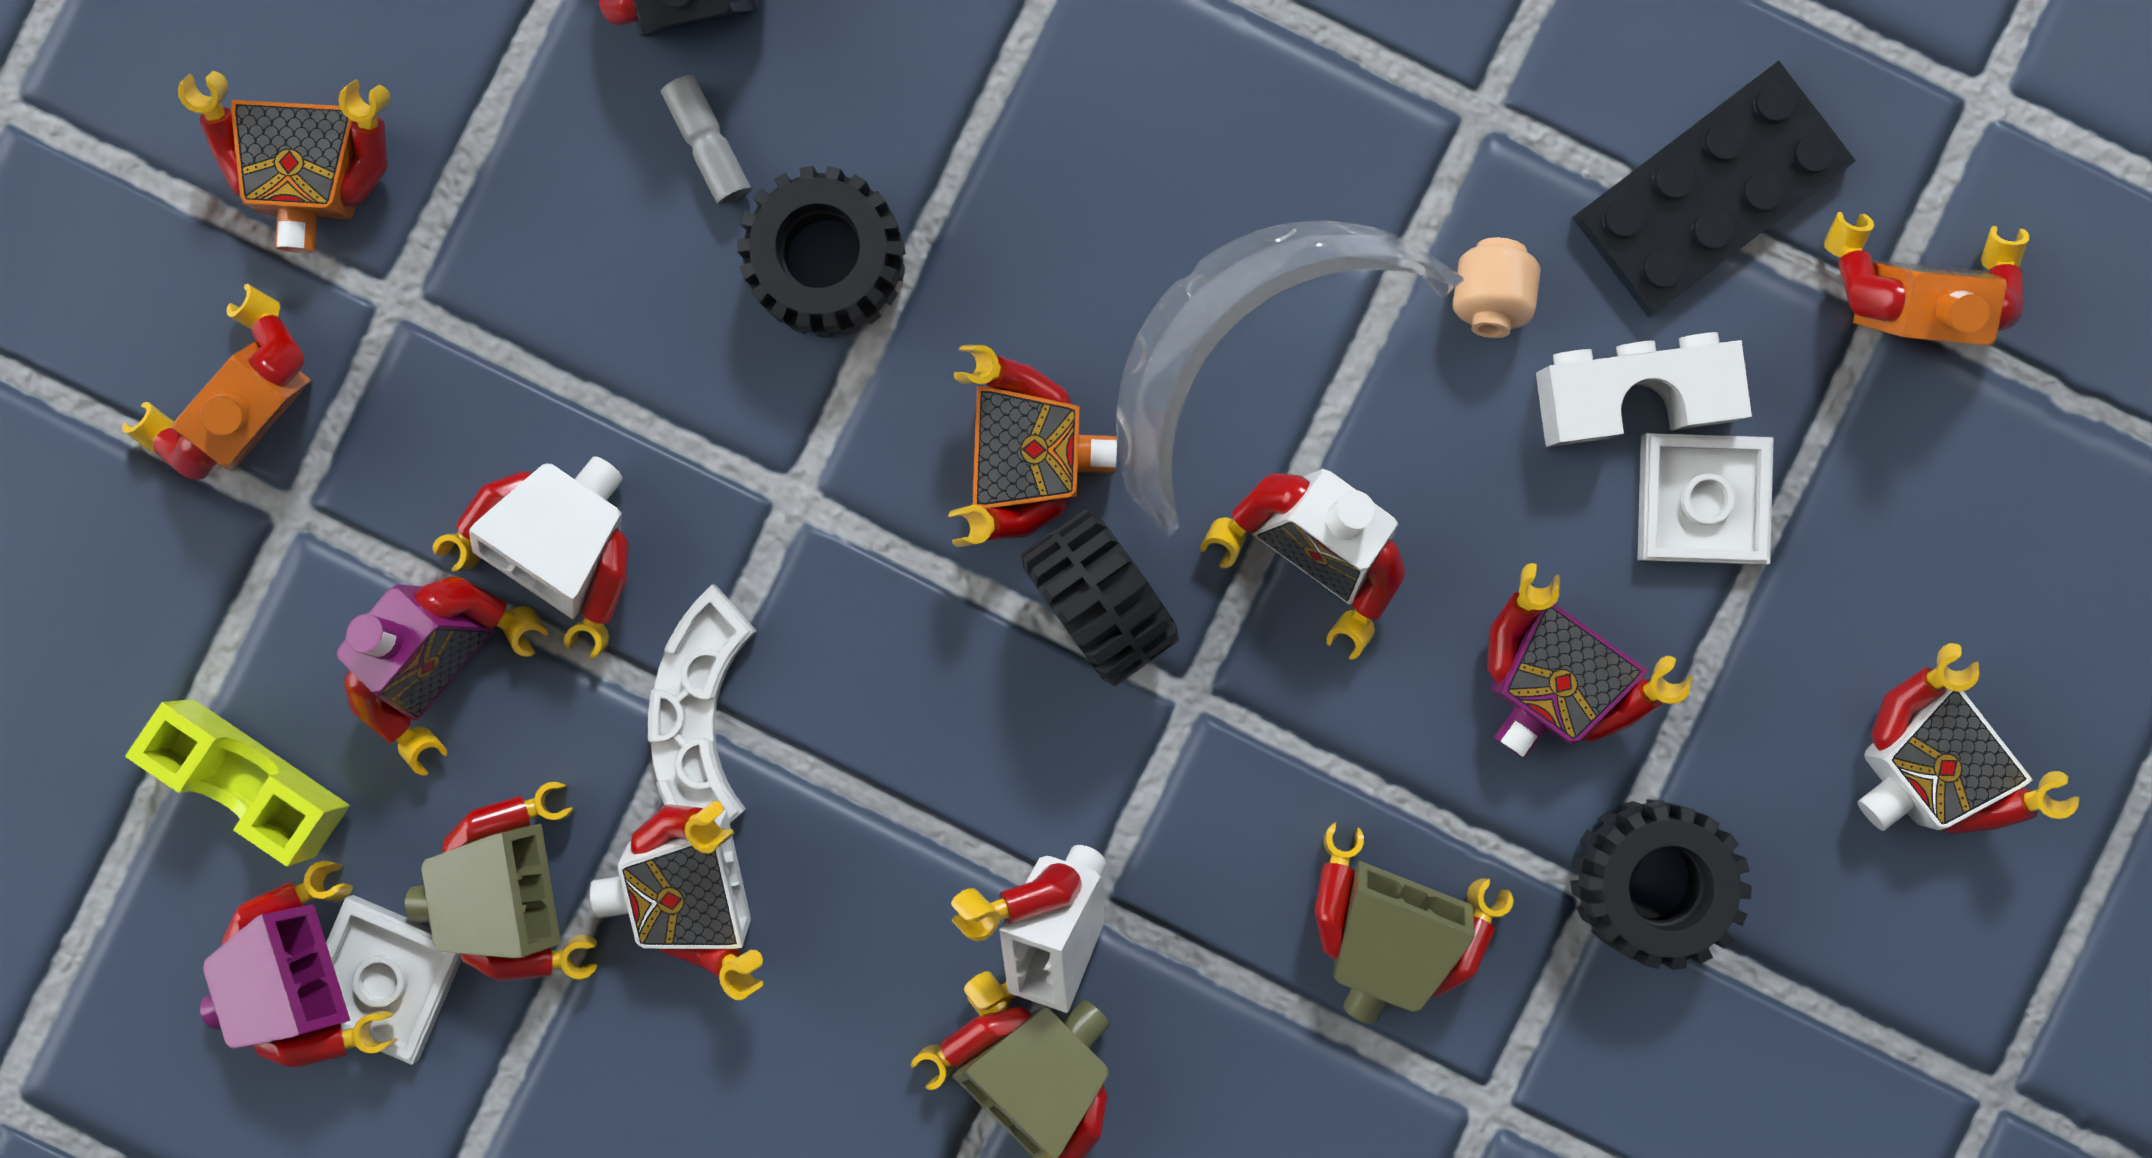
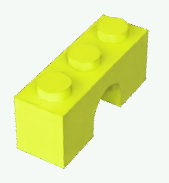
(207, 755)

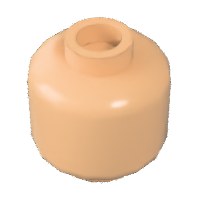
(1497, 287)

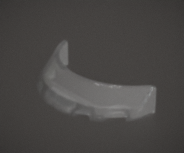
(1210, 303)

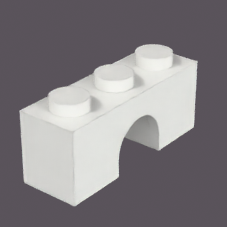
(1698, 382)

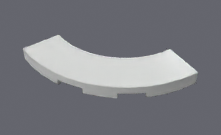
(686, 703)

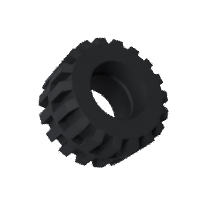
(794, 207)
(1100, 597)
(1708, 902)

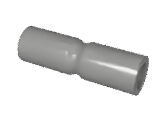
(703, 134)

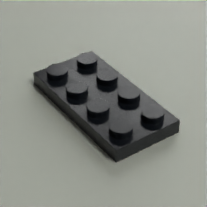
(1713, 189)

